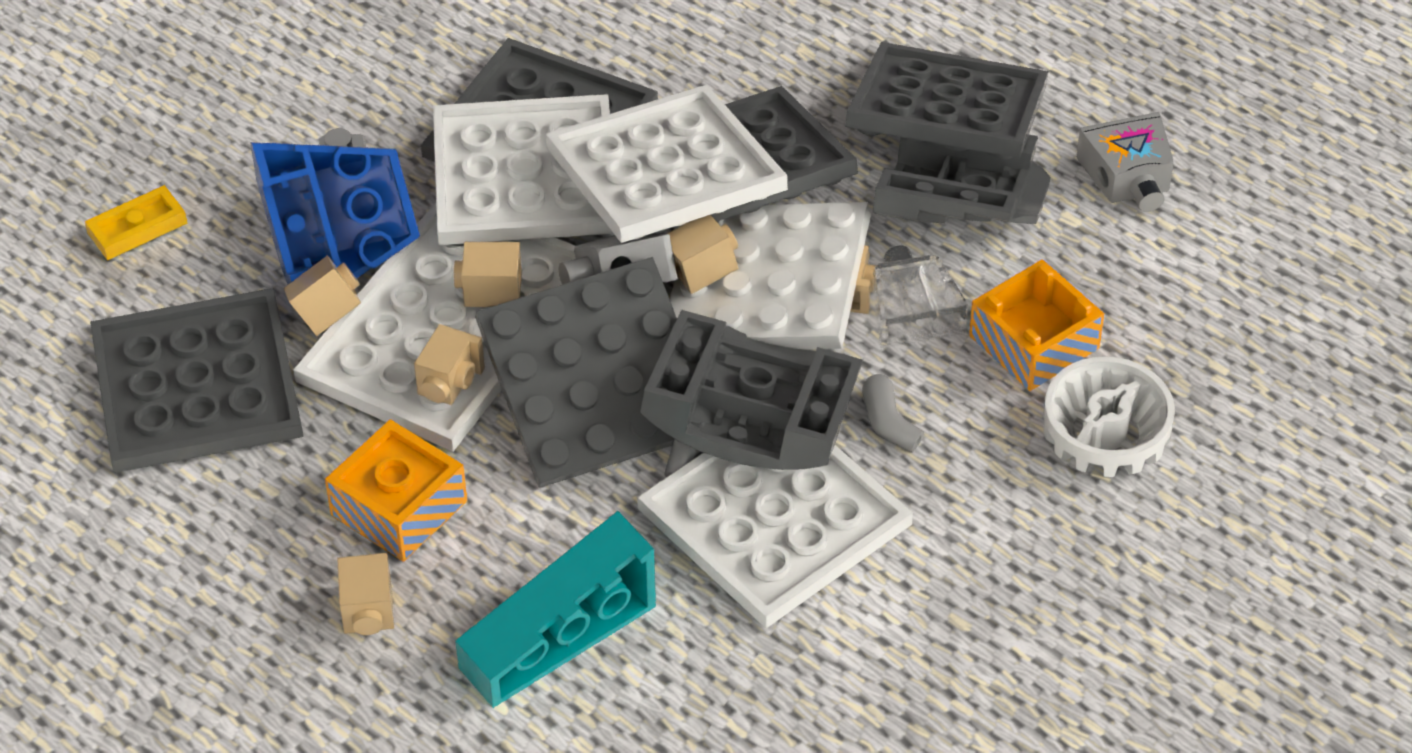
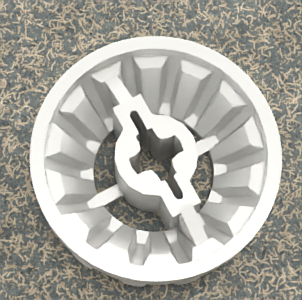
(1112, 395)

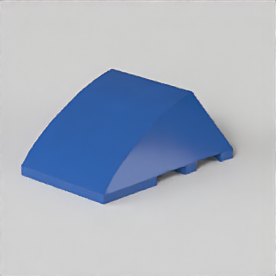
(333, 204)

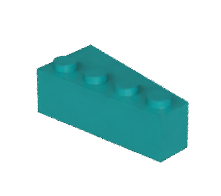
(561, 611)

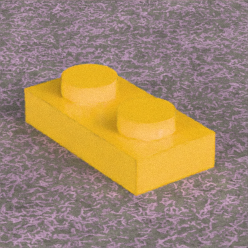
(135, 222)

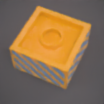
(1036, 324)
(396, 490)

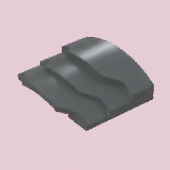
(962, 185)
(748, 396)

